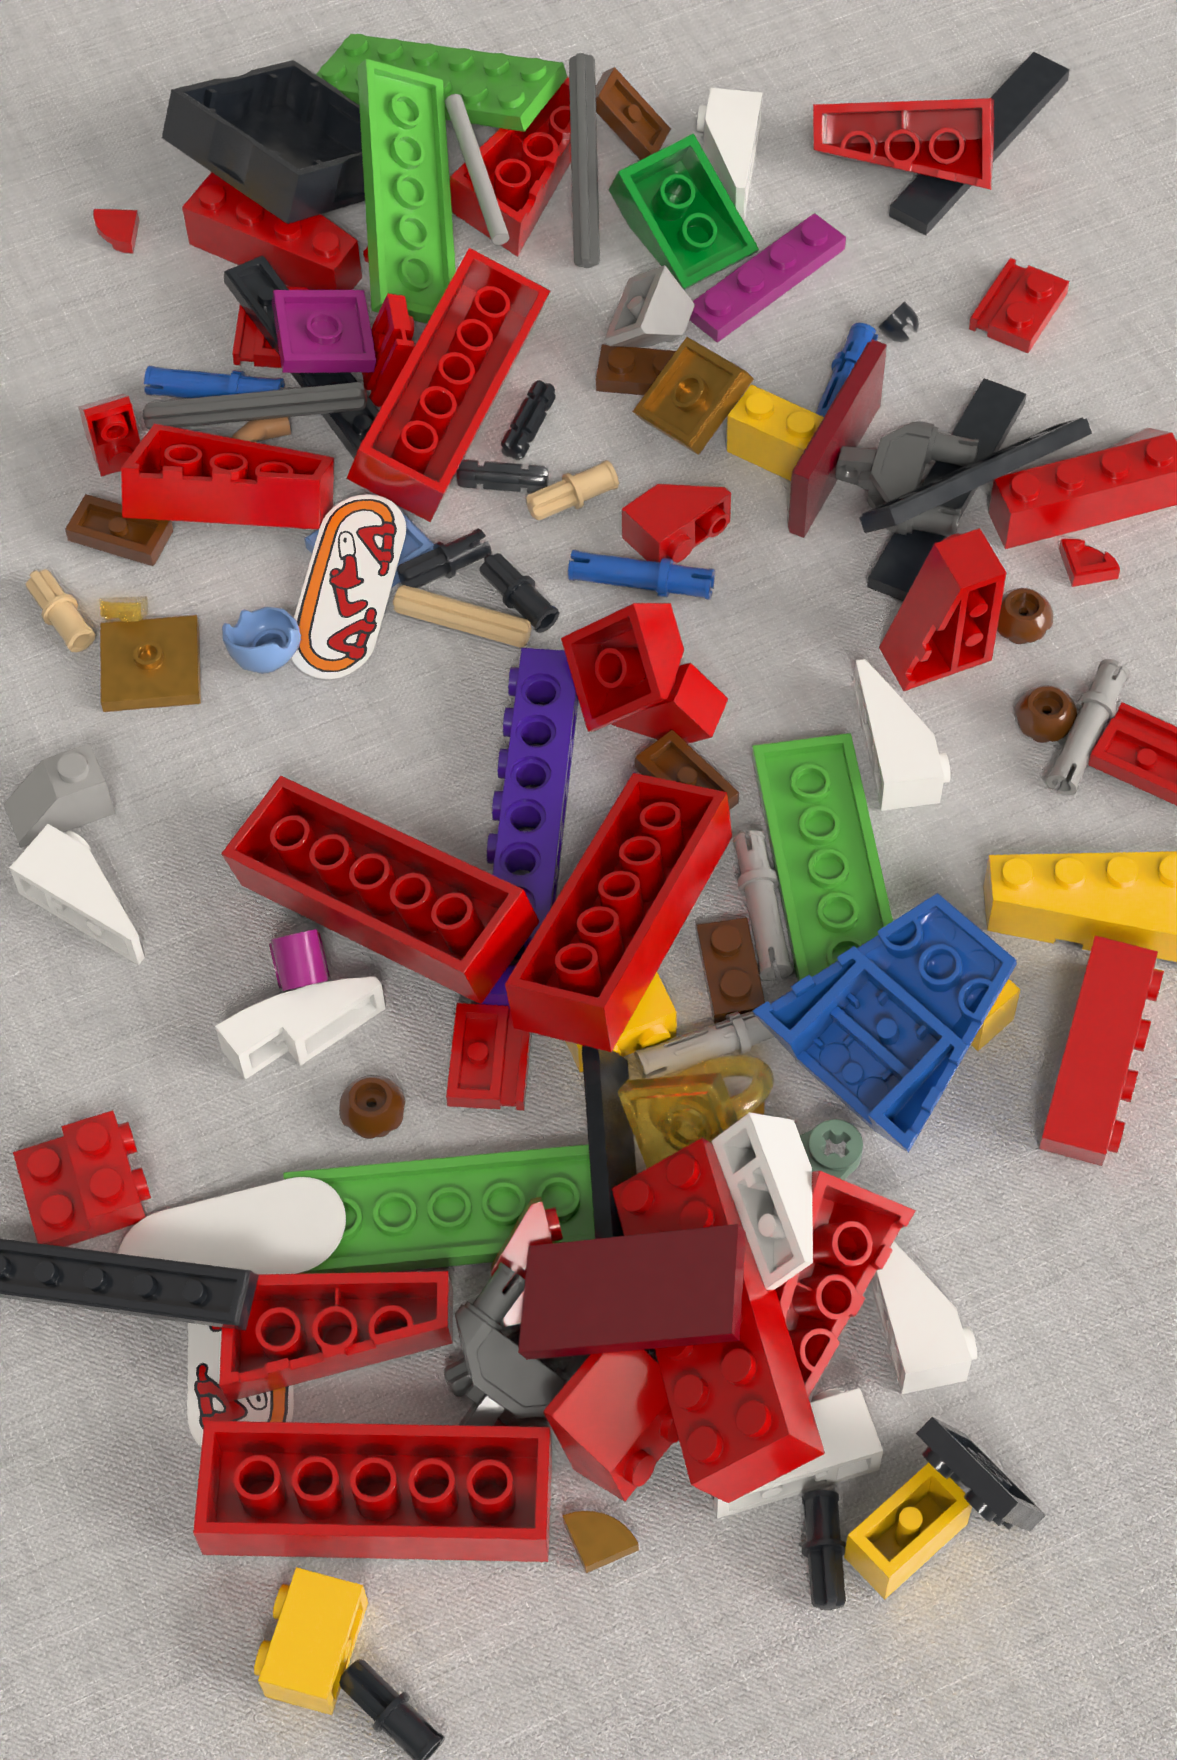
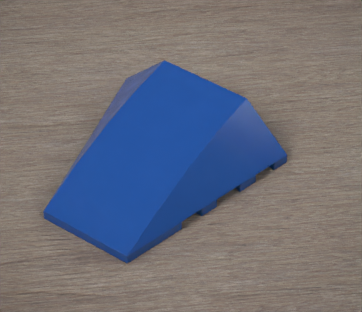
(894, 1016)

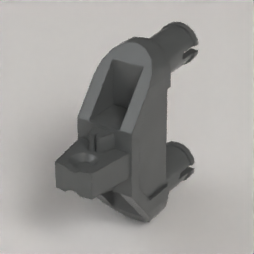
(899, 468)
(501, 1377)

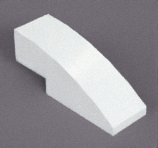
(298, 1022)

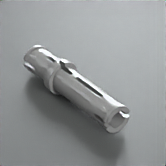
(1095, 711)
(759, 887)
(679, 1053)

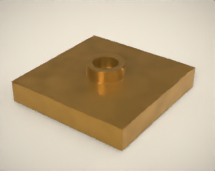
(693, 395)
(150, 663)

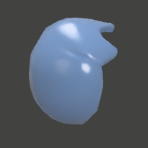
(262, 639)

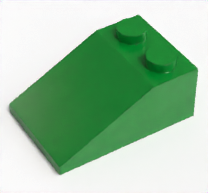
(682, 212)

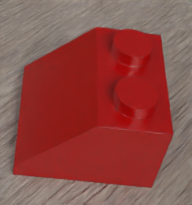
(624, 662)
(614, 1420)

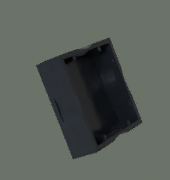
(274, 138)

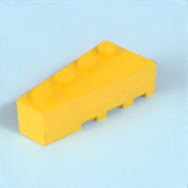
(1085, 895)

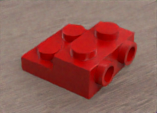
(82, 1181)

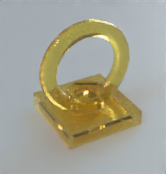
(692, 1104)

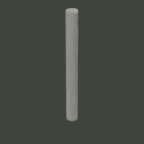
(477, 169)

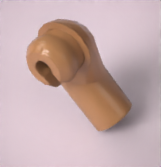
(263, 430)

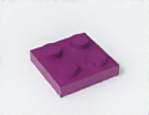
(323, 331)

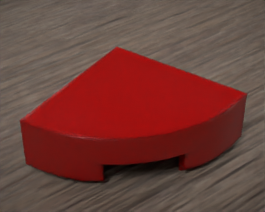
(117, 227)
(1086, 563)

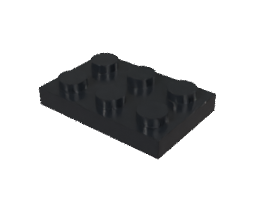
(990, 1489)

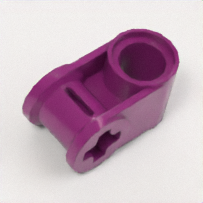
(299, 960)

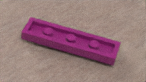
(766, 277)

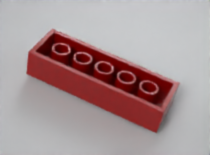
(448, 385)
(382, 888)
(619, 912)
(735, 1402)
(374, 1491)

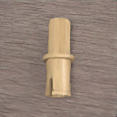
(572, 490)
(60, 610)

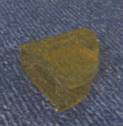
(124, 608)

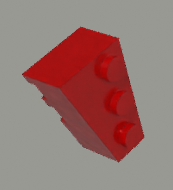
(948, 612)

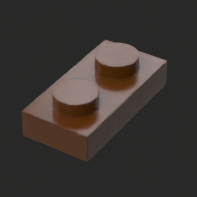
(629, 114)
(629, 368)
(101, 527)
(676, 761)
(729, 967)

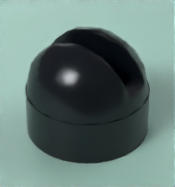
(901, 317)

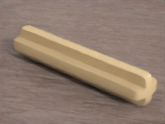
(462, 616)

